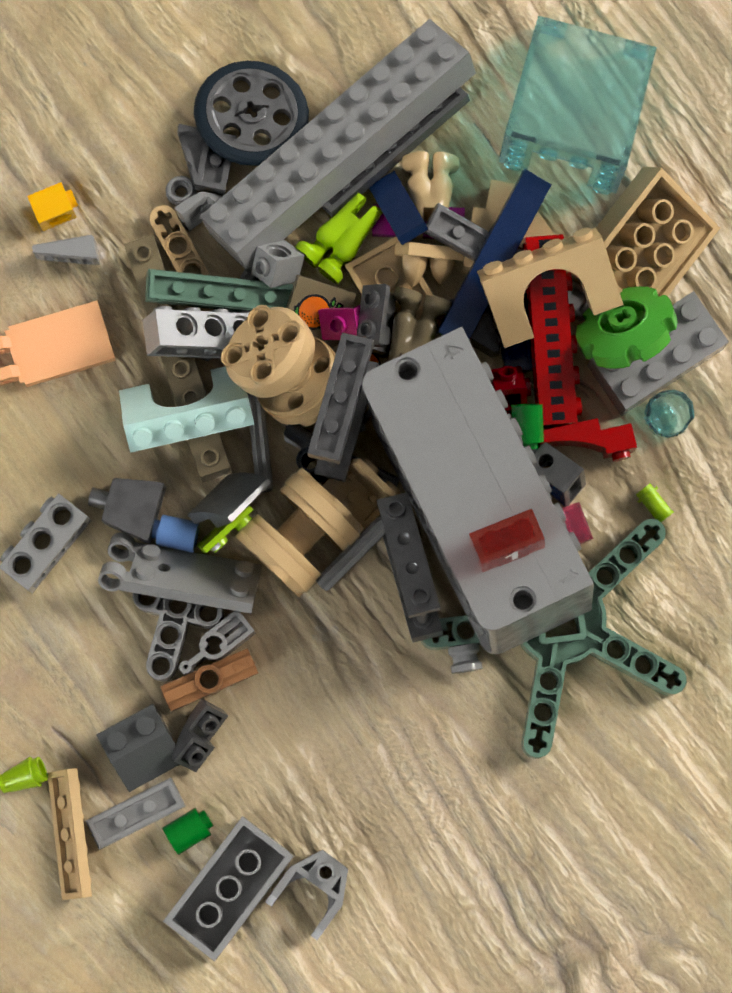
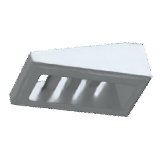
(73, 250)

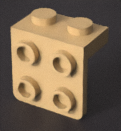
(361, 490)

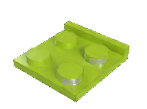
(216, 538)

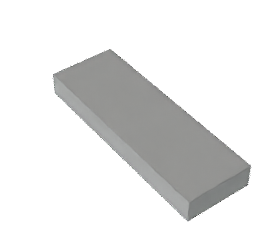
(135, 813)

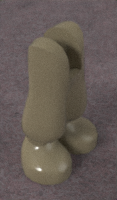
(413, 333)

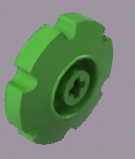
(628, 331)

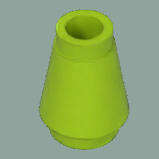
(25, 775)

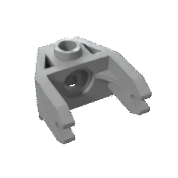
(333, 886)

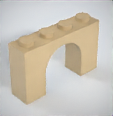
(508, 280)

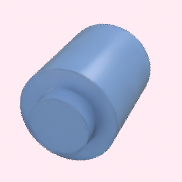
(176, 533)

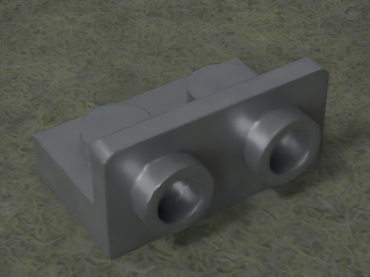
(377, 316)

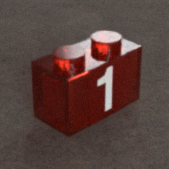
(507, 540)

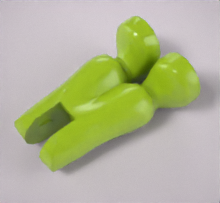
(343, 234)

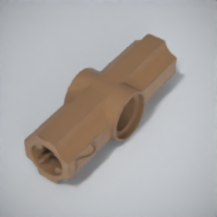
(190, 689)

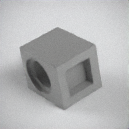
(277, 263)

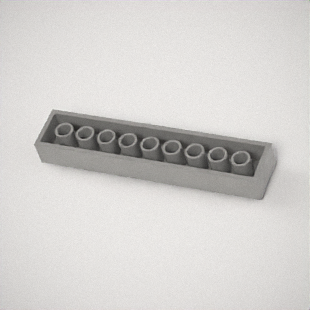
(339, 143)

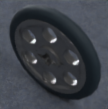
(258, 76)

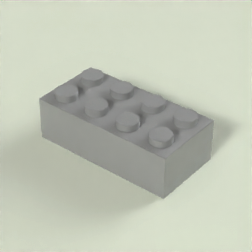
(691, 344)
(228, 888)

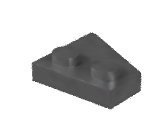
(206, 168)

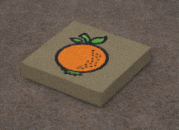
(312, 295)

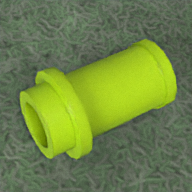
(654, 502)

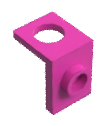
(338, 321)

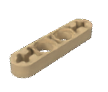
(178, 261)

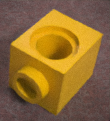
(53, 206)

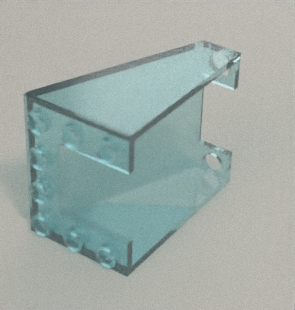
(578, 101)

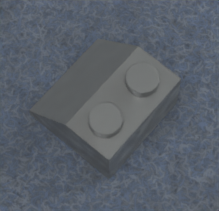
(139, 747)

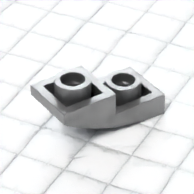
(194, 740)

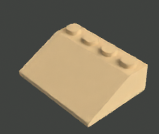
(654, 232)

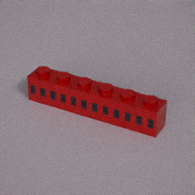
(552, 342)

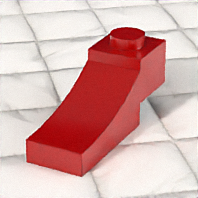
(611, 442)

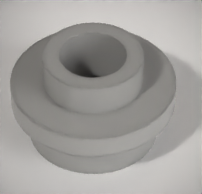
(176, 183)

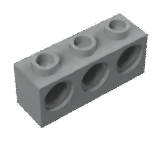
(61, 540)

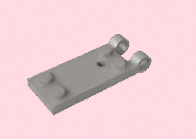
(186, 577)

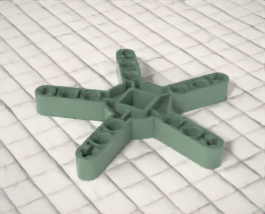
(592, 638)

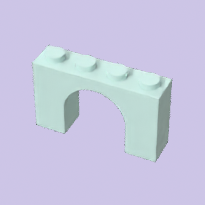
(155, 425)

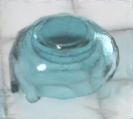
(669, 413)

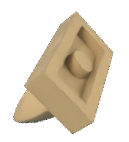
(416, 256)

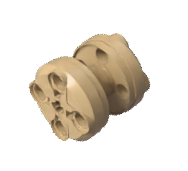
(280, 364)
(315, 516)

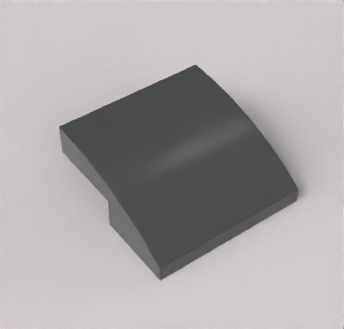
(229, 498)

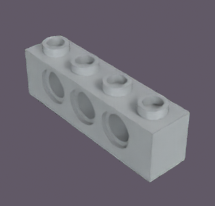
(165, 340)

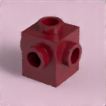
(512, 384)

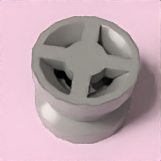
(465, 658)

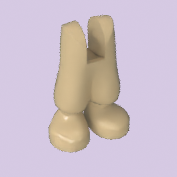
(427, 192)

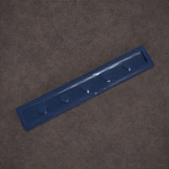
(499, 246)

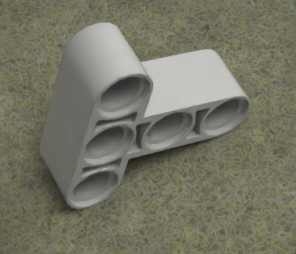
(167, 620)

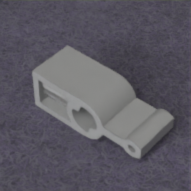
(228, 643)

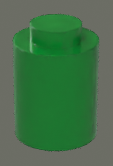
(531, 423)
(188, 830)

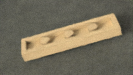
(69, 834)

